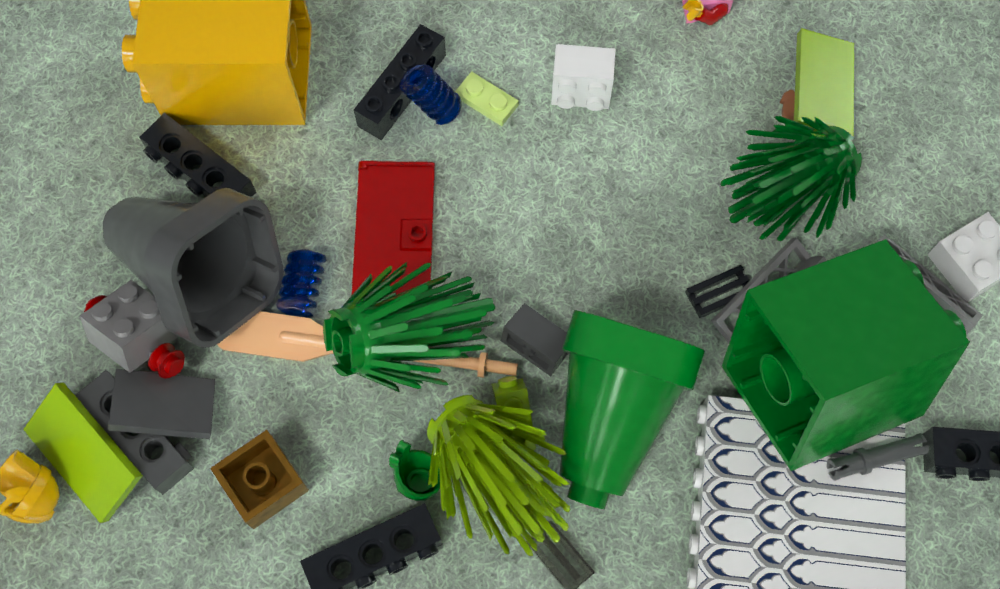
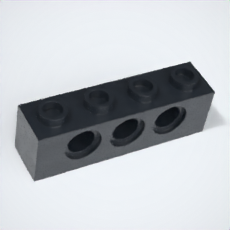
(385, 100)
(168, 135)
(975, 445)
(417, 522)

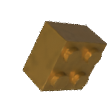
(259, 479)

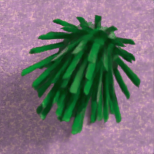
(803, 170)
(381, 330)

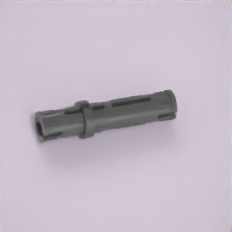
(864, 460)

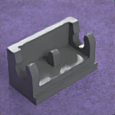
(535, 339)

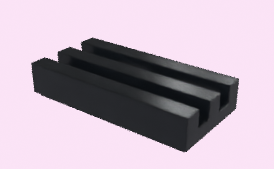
(696, 301)

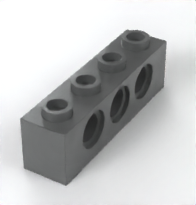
(161, 472)

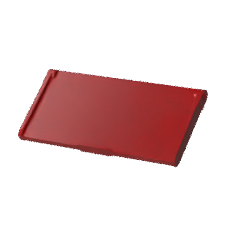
(393, 220)

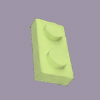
(487, 98)

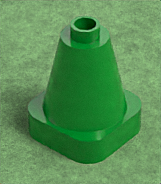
(617, 401)

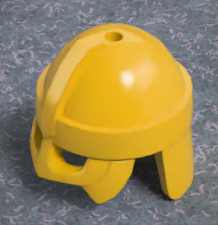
(28, 489)

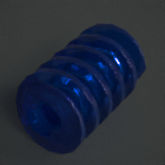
(431, 94)
(299, 282)

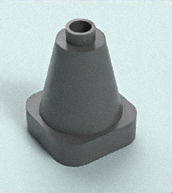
(202, 261)

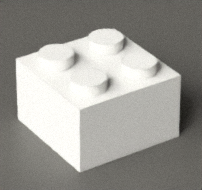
(583, 77)
(970, 257)

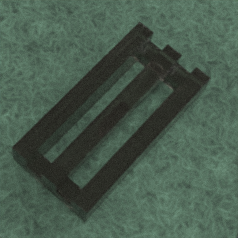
(579, 580)

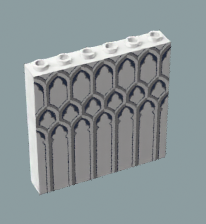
(786, 526)

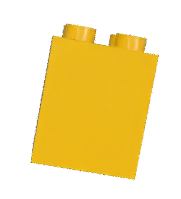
(222, 60)

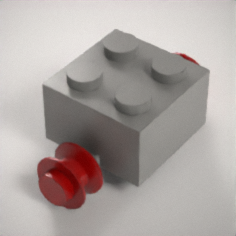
(132, 330)

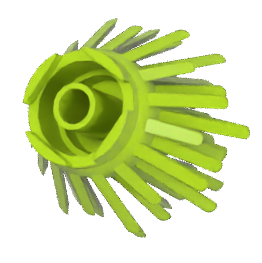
(474, 448)

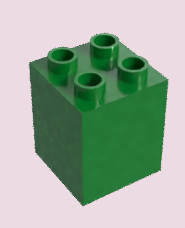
(841, 352)

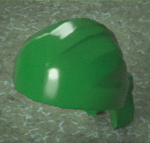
(412, 472)

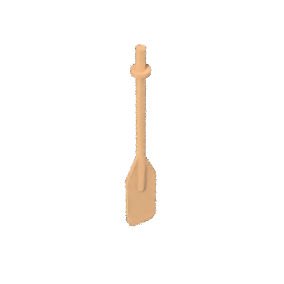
(303, 340)

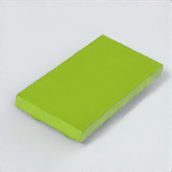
(824, 80)
(82, 452)

